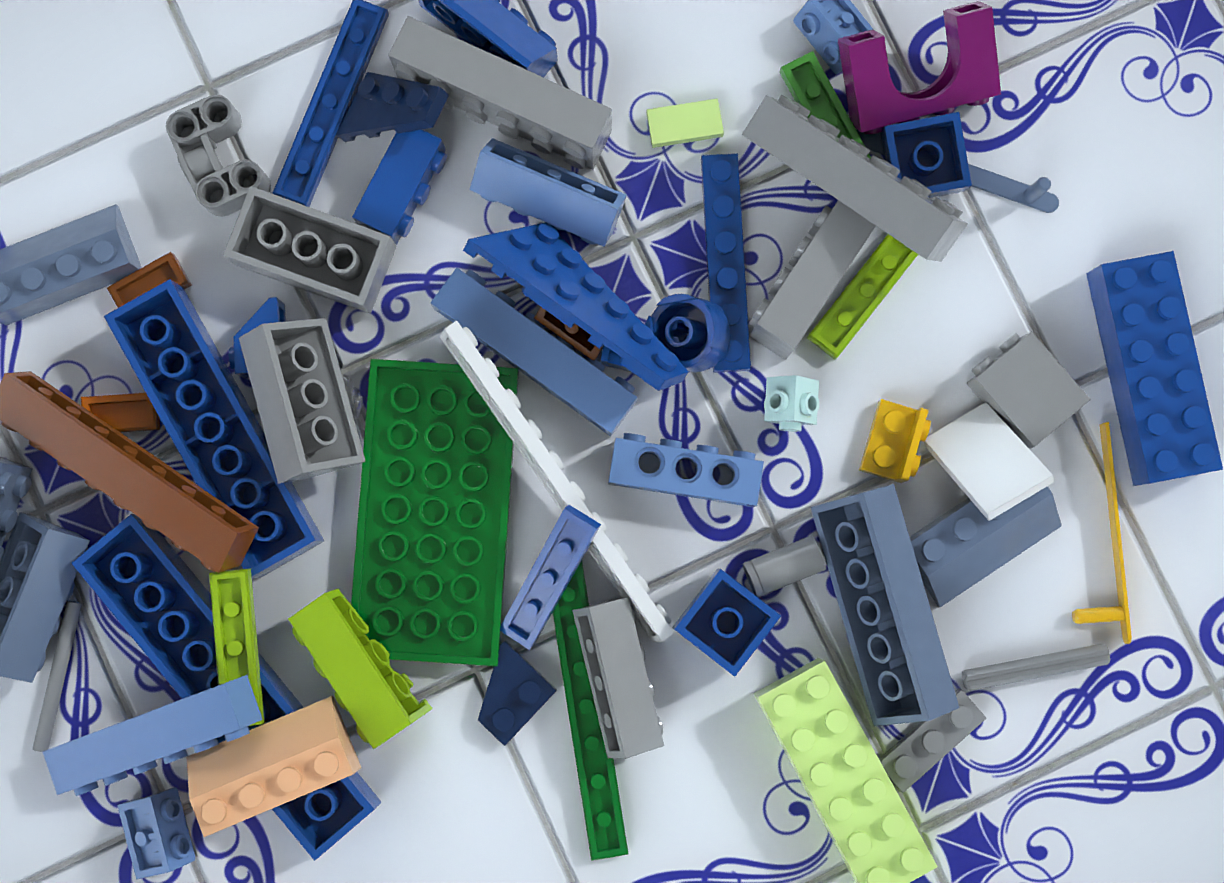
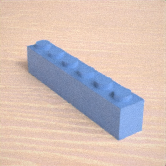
(534, 351)
(154, 735)

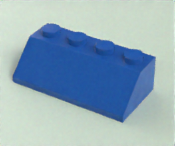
(496, 31)

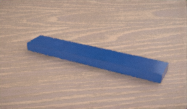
(331, 102)

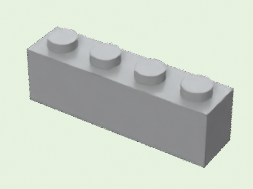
(618, 678)

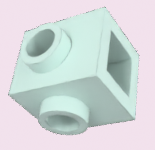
(791, 402)

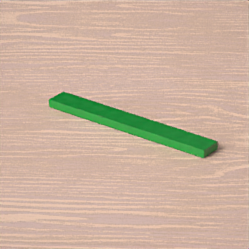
(594, 768)

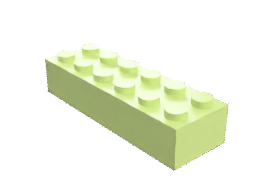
(844, 777)

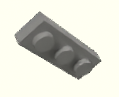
(930, 743)

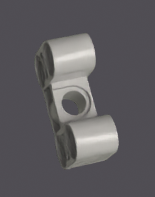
(199, 158)

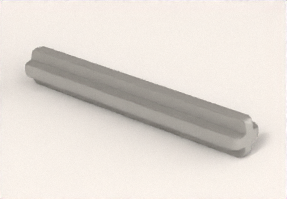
(1036, 667)

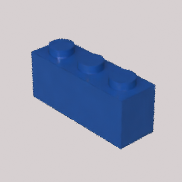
(401, 183)

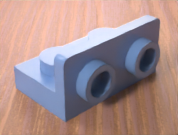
(828, 21)
(156, 833)

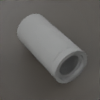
(784, 566)

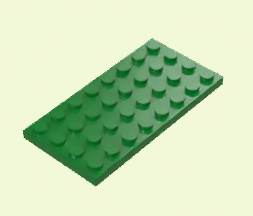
(433, 514)

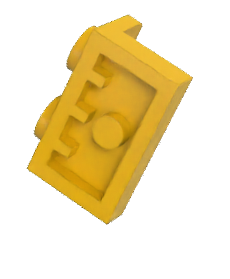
(895, 441)

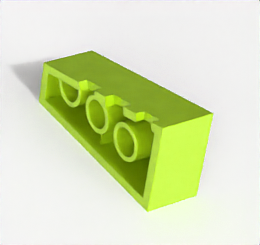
(357, 668)

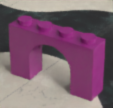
(967, 78)

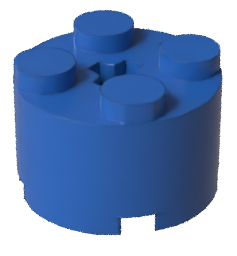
(703, 321)

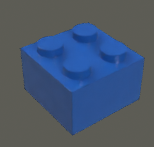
(930, 153)
(726, 621)

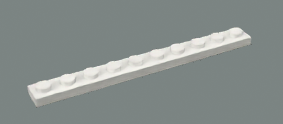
(548, 469)

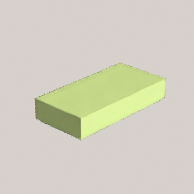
(684, 123)

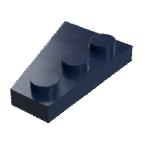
(391, 104)

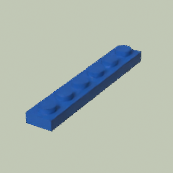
(726, 254)

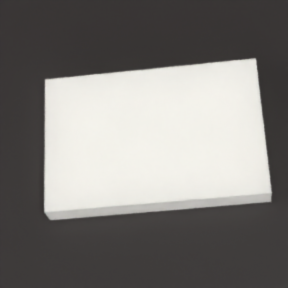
(988, 461)

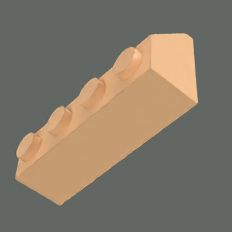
(270, 766)

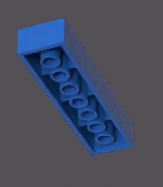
(211, 422)

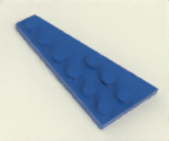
(574, 294)

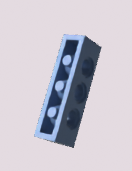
(741, 490)

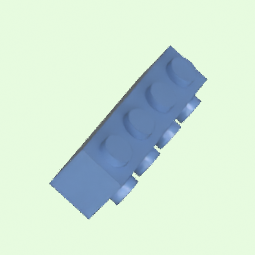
(547, 192)

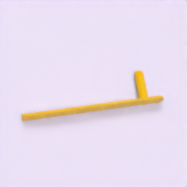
(1120, 612)

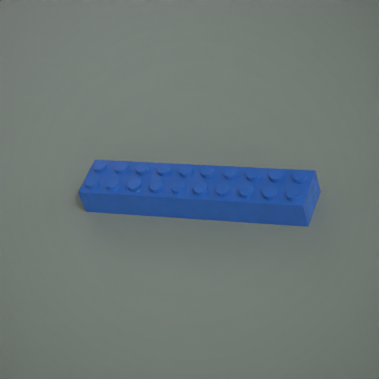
(173, 625)

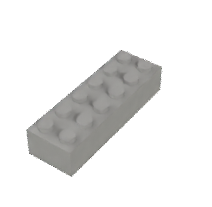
(503, 94)
(857, 181)

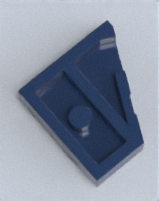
(512, 695)

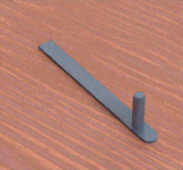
(1032, 196)

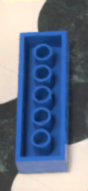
(1154, 369)

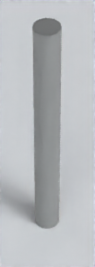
(57, 676)

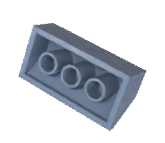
(65, 264)
(967, 547)
(33, 590)

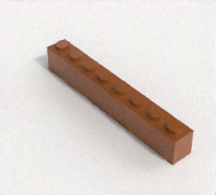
(125, 472)

